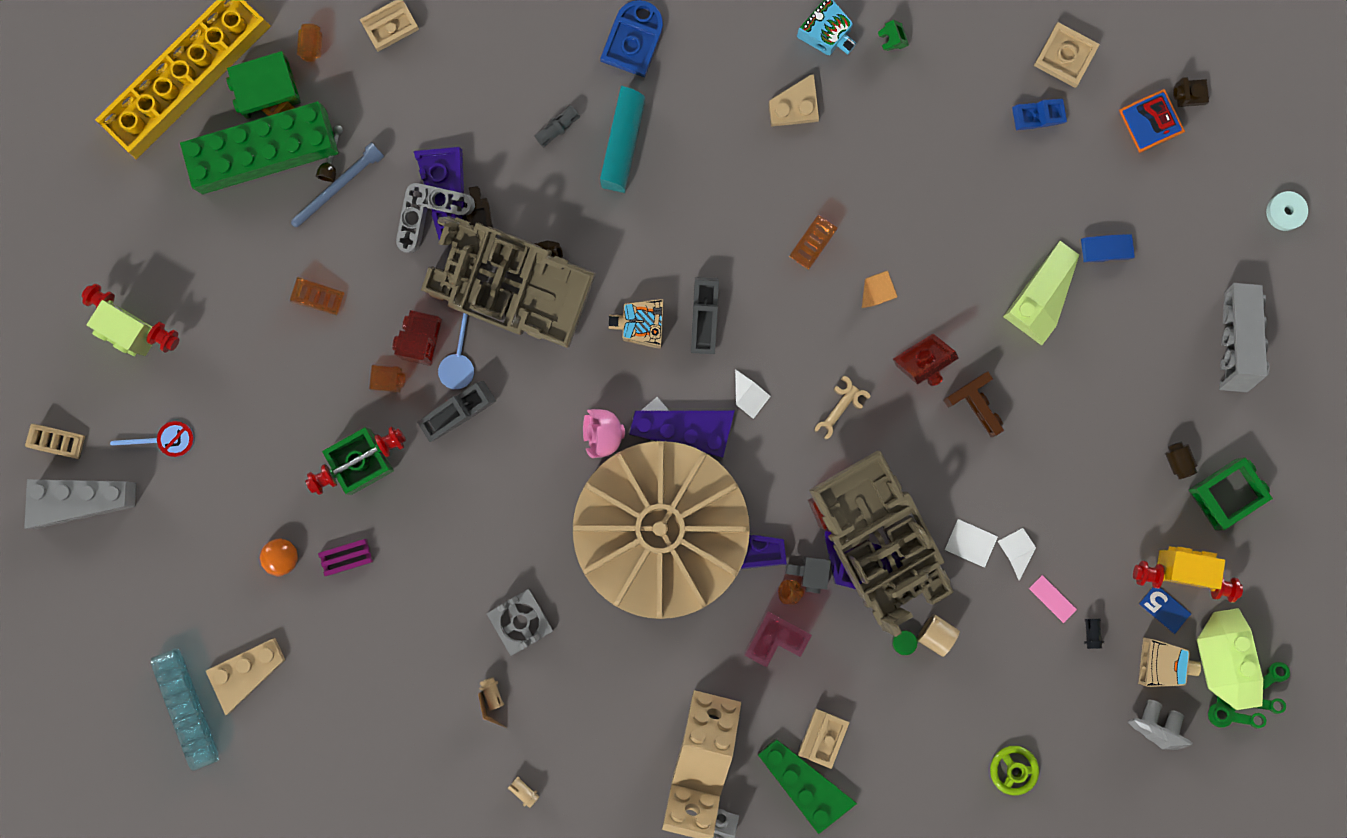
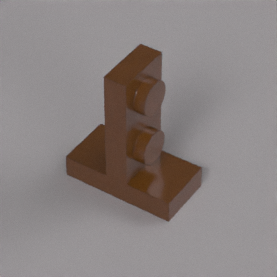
(978, 403)

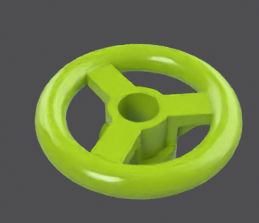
(1020, 777)

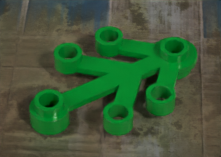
(1232, 716)

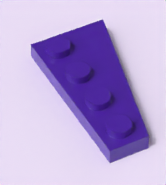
(442, 170)

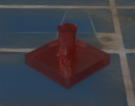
(926, 360)

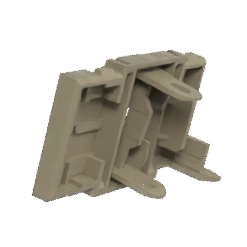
(550, 291)
(859, 504)

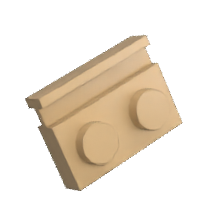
(389, 24)
(823, 738)

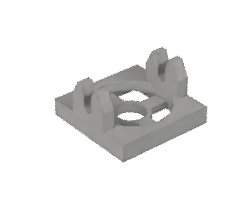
(514, 646)

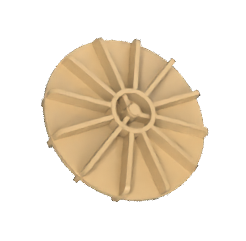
(661, 529)

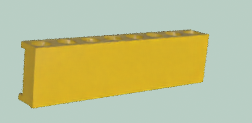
(183, 75)

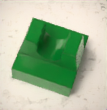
(896, 35)

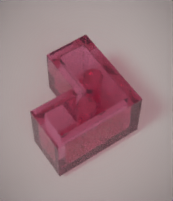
(774, 632)

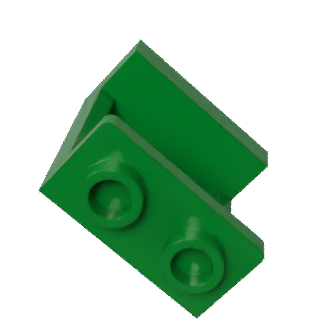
(262, 83)

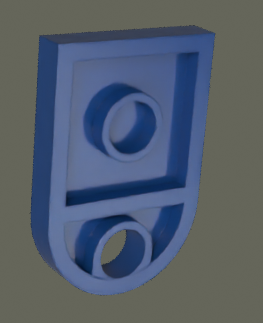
(633, 39)

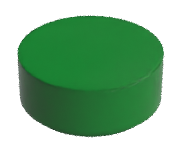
(905, 643)

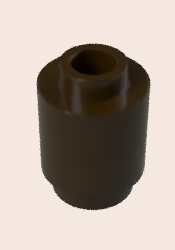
(1181, 460)

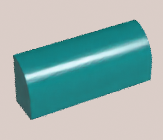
(622, 140)

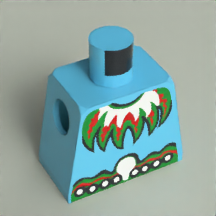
(827, 29)

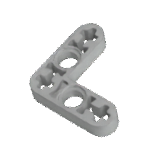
(427, 201)

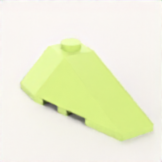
(1042, 299)

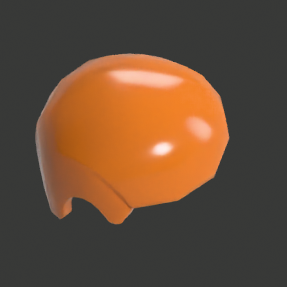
(278, 557)

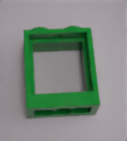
(1211, 507)

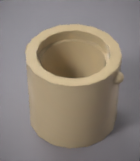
(938, 635)

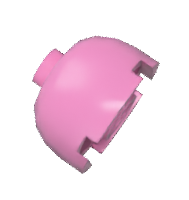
(603, 432)

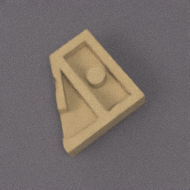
(795, 104)

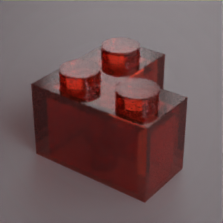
(418, 339)

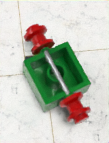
(356, 461)

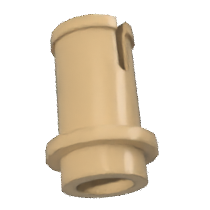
(491, 693)
(523, 792)

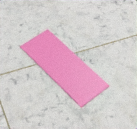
(1052, 598)

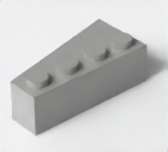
(1244, 338)
(68, 500)

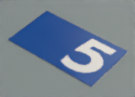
(1165, 609)

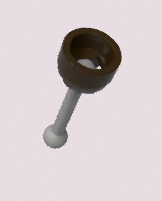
(327, 171)

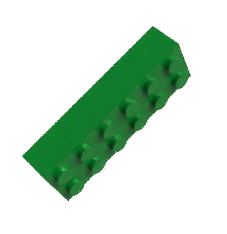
(259, 148)

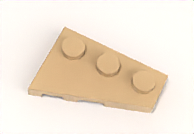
(243, 673)

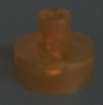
(790, 592)

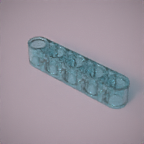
(184, 709)

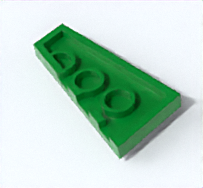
(810, 791)

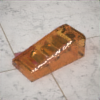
(827, 226)
(320, 288)

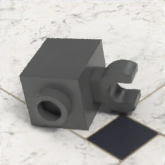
(813, 572)

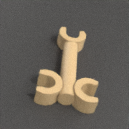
(851, 394)

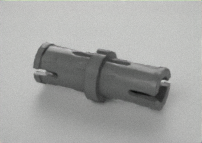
(557, 126)

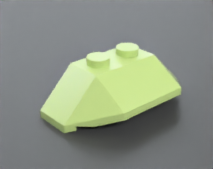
(1231, 660)

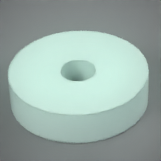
(1277, 215)

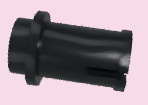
(1093, 634)

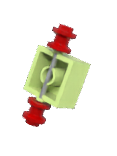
(122, 328)

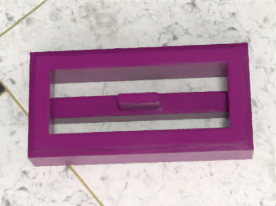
(325, 563)

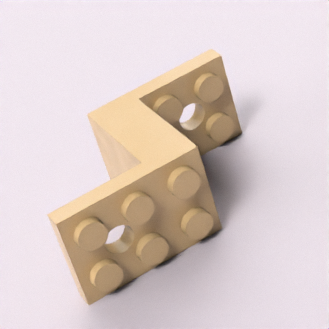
(702, 765)

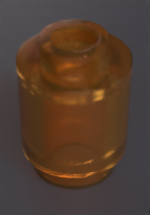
(309, 42)

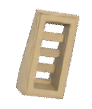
(39, 442)

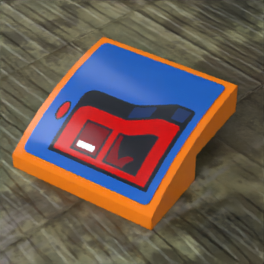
(1151, 121)

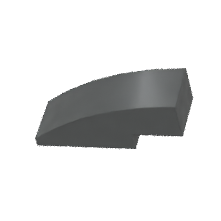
(704, 315)
(456, 411)

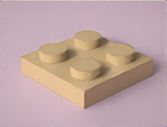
(1066, 55)

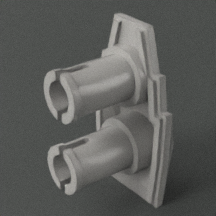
(1165, 737)

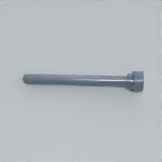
(370, 154)

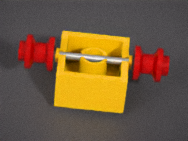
(1189, 568)

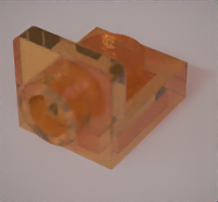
(386, 378)

